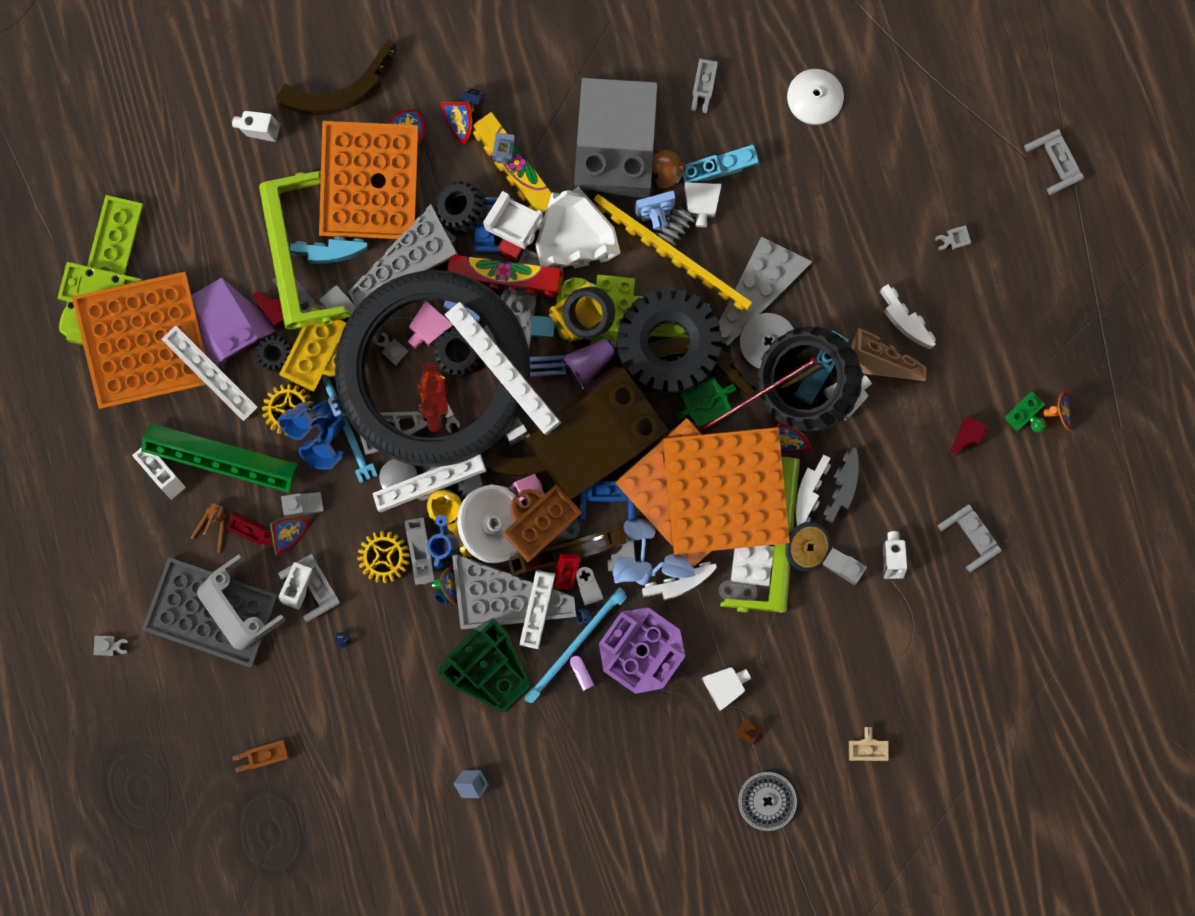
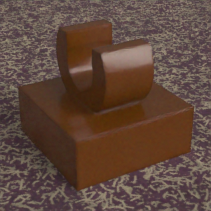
(748, 731)

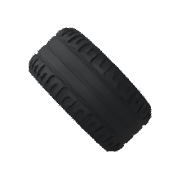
(571, 320)

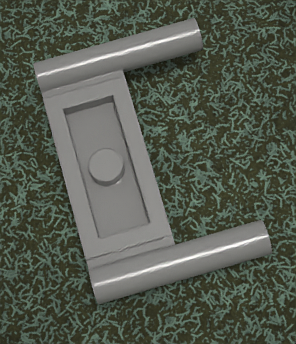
(1061, 159)
(976, 533)
(318, 586)

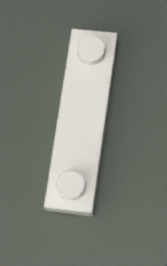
(537, 609)

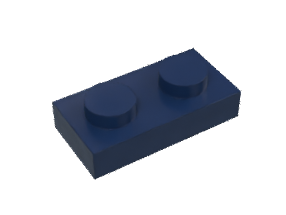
(472, 96)

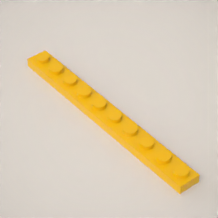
(677, 257)

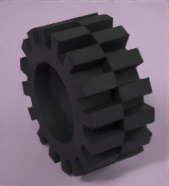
(262, 353)

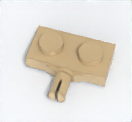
(868, 749)

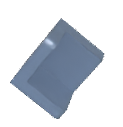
(471, 784)

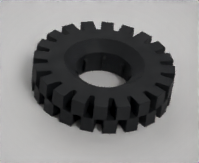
(683, 311)

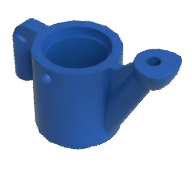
(442, 544)

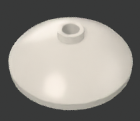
(813, 108)

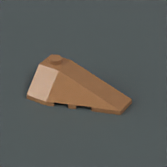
(882, 360)

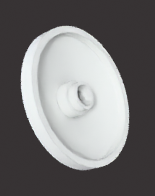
(483, 520)

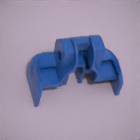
(317, 451)

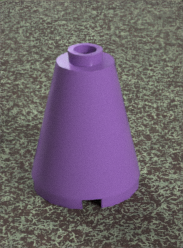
(590, 360)

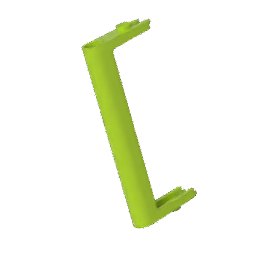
(281, 256)
(780, 565)

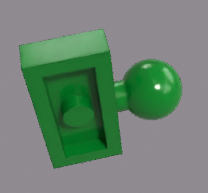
(1026, 412)

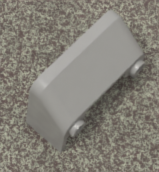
(237, 632)

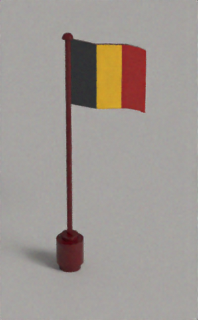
(788, 381)

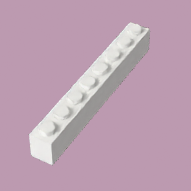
(503, 368)

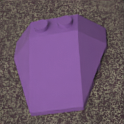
(228, 321)

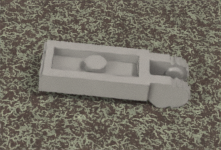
(704, 82)

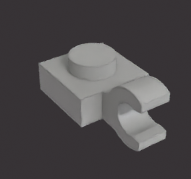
(451, 420)

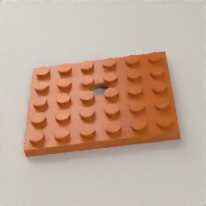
(349, 160)
(647, 487)

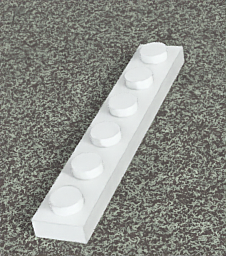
(209, 372)
(427, 483)

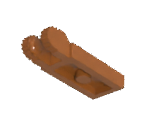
(263, 756)

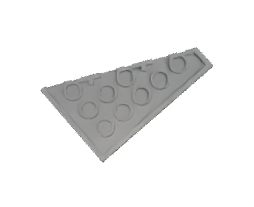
(495, 594)

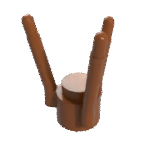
(214, 514)

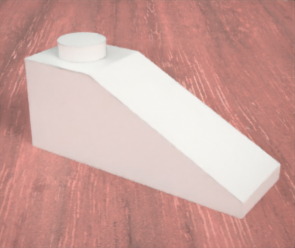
(160, 473)

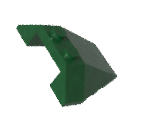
(486, 667)

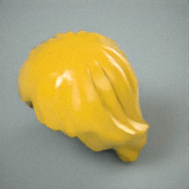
(444, 503)

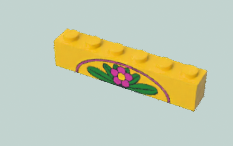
(518, 171)

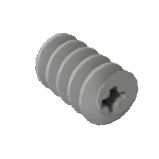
(675, 226)

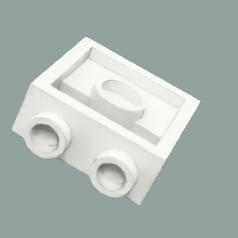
(752, 565)

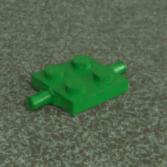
(705, 402)

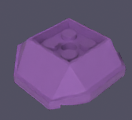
(638, 629)

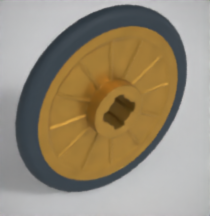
(819, 546)

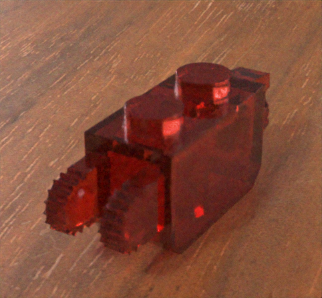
(434, 396)

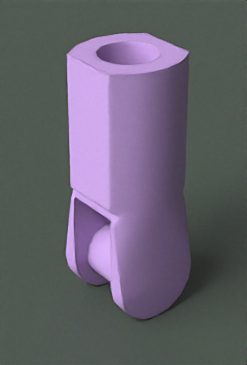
(581, 673)

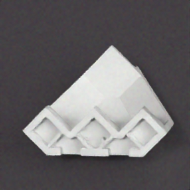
(575, 232)

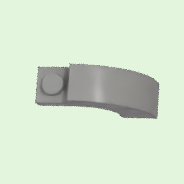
(419, 552)

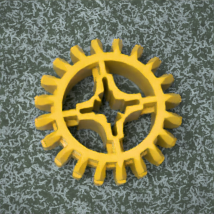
(280, 408)
(376, 563)

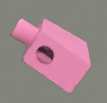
(428, 326)

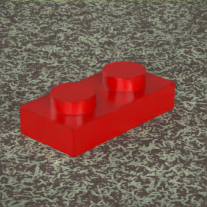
(566, 571)

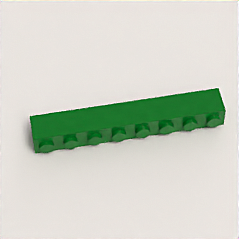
(219, 457)

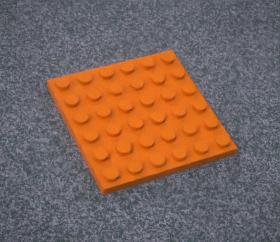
(124, 336)
(726, 490)

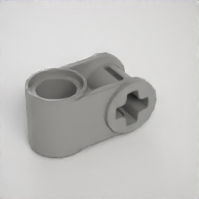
(588, 589)

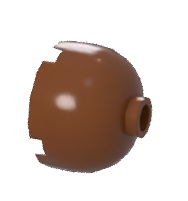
(668, 168)

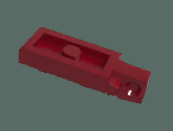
(250, 529)

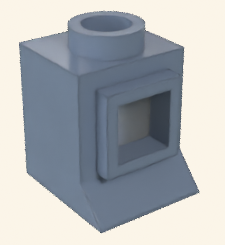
(503, 148)

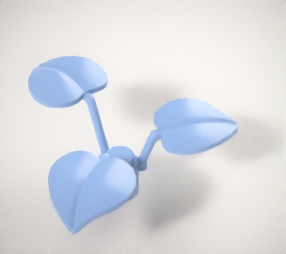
(629, 570)

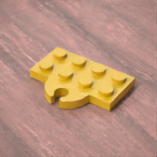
(313, 354)

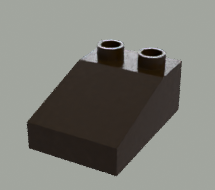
(597, 433)

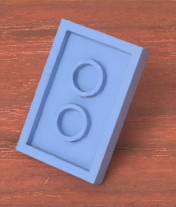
(655, 209)

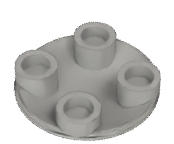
(396, 472)

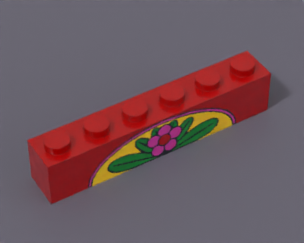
(509, 275)

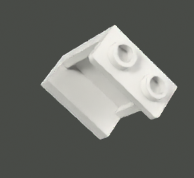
(513, 221)

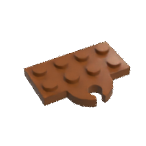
(539, 520)

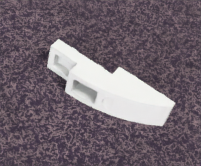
(910, 326)
(806, 497)
(673, 588)

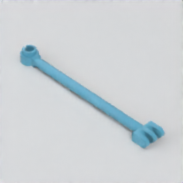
(364, 468)
(617, 597)

